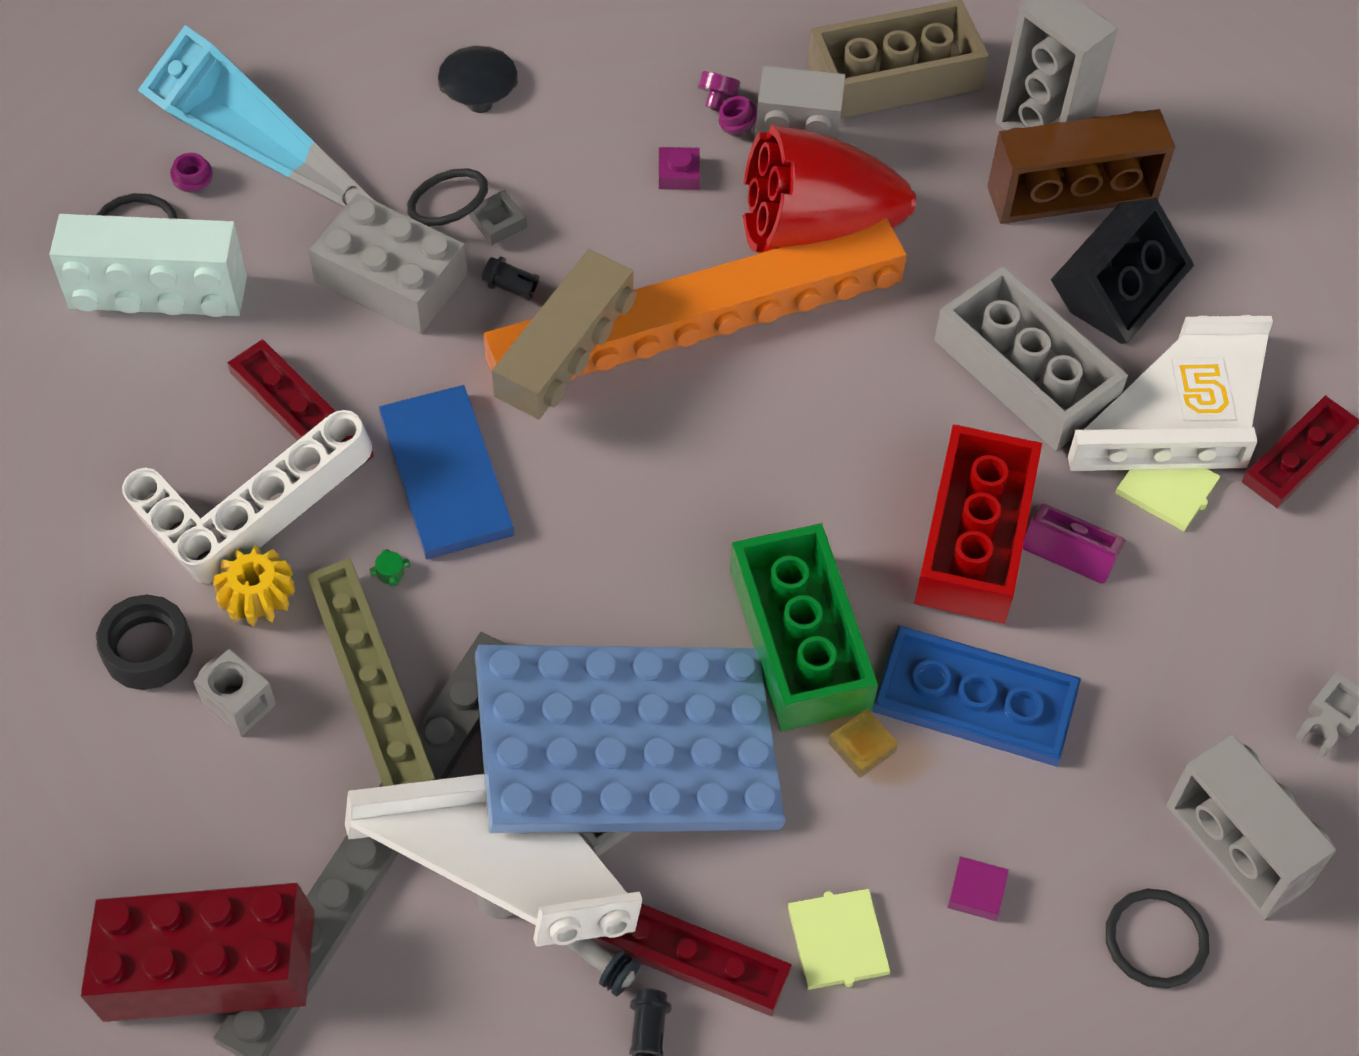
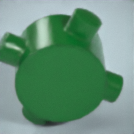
(389, 567)

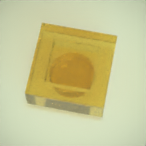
(863, 743)

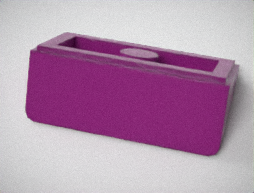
(1073, 543)

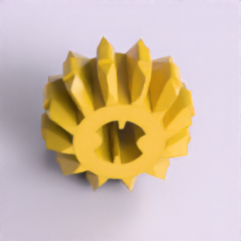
(254, 585)

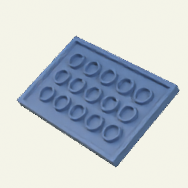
(626, 739)

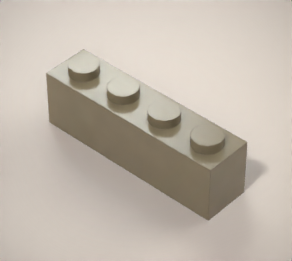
(564, 334)

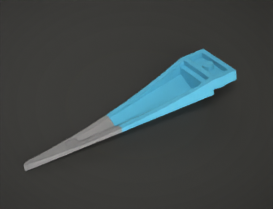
(216, 98)

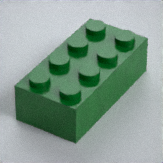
(802, 627)

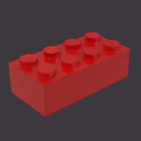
(979, 524)

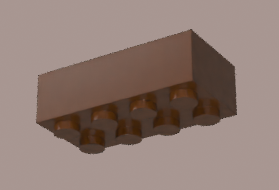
(1079, 165)

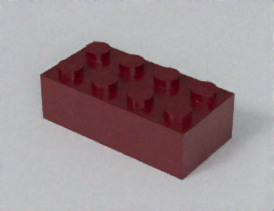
(199, 952)

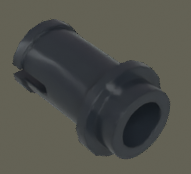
(510, 278)
(649, 1022)

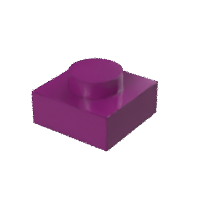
(679, 168)

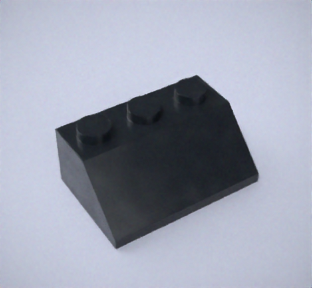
(1124, 269)

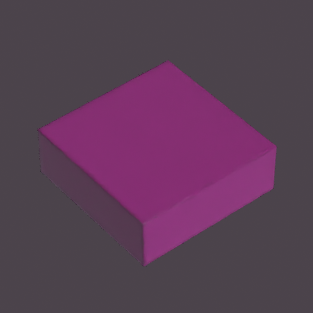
(978, 888)

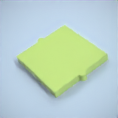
(1169, 493)
(838, 939)

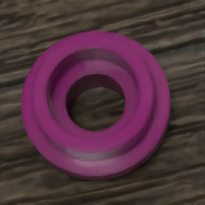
(737, 115)
(191, 172)

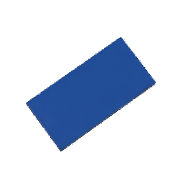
(446, 472)
(977, 695)

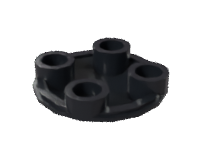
(477, 77)

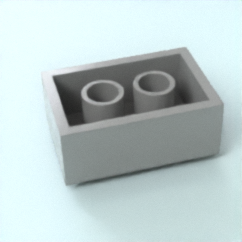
(389, 263)
(1250, 825)

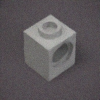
(245, 706)

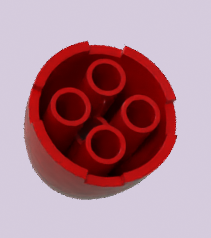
(817, 190)

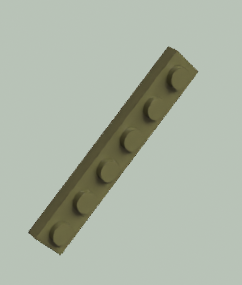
(369, 675)

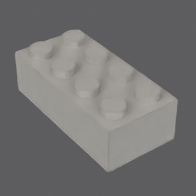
(1055, 64)
(1029, 357)

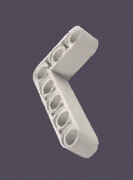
(250, 501)

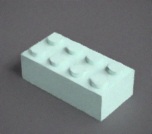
(149, 265)

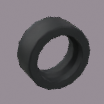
(138, 611)

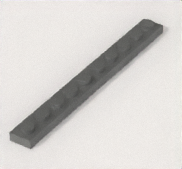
(363, 862)

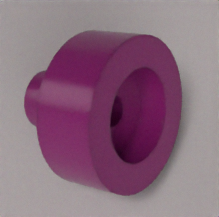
(718, 87)

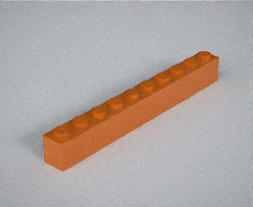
(738, 296)

